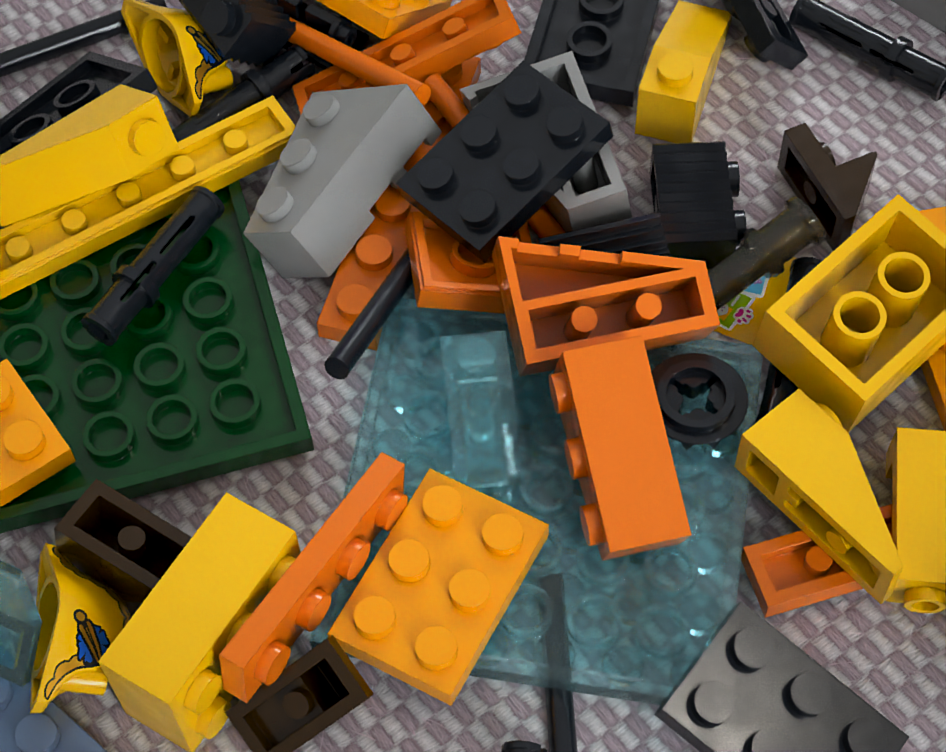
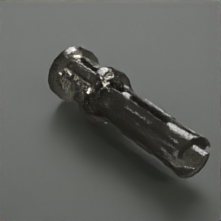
(766, 250)

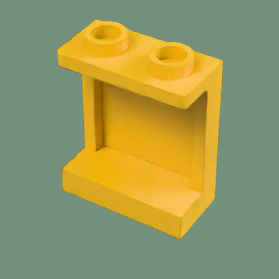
(919, 517)

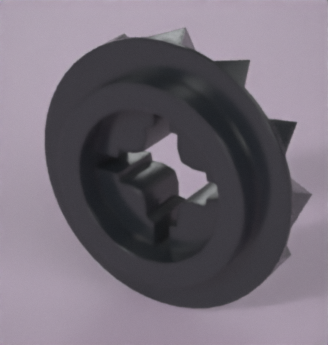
(693, 375)

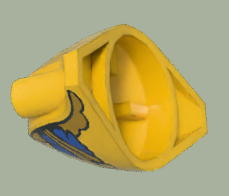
(176, 54)
(76, 630)

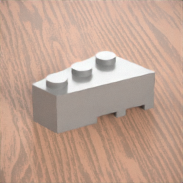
(333, 173)
(597, 190)

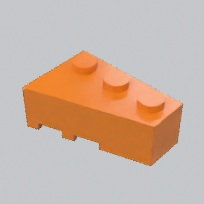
(586, 297)
(618, 448)

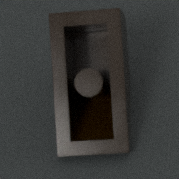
(118, 542)

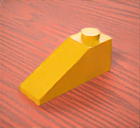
(681, 72)
(84, 153)
(816, 479)

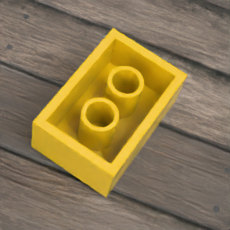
(863, 314)
(169, 650)

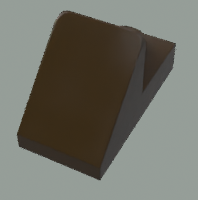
(828, 190)
(301, 701)

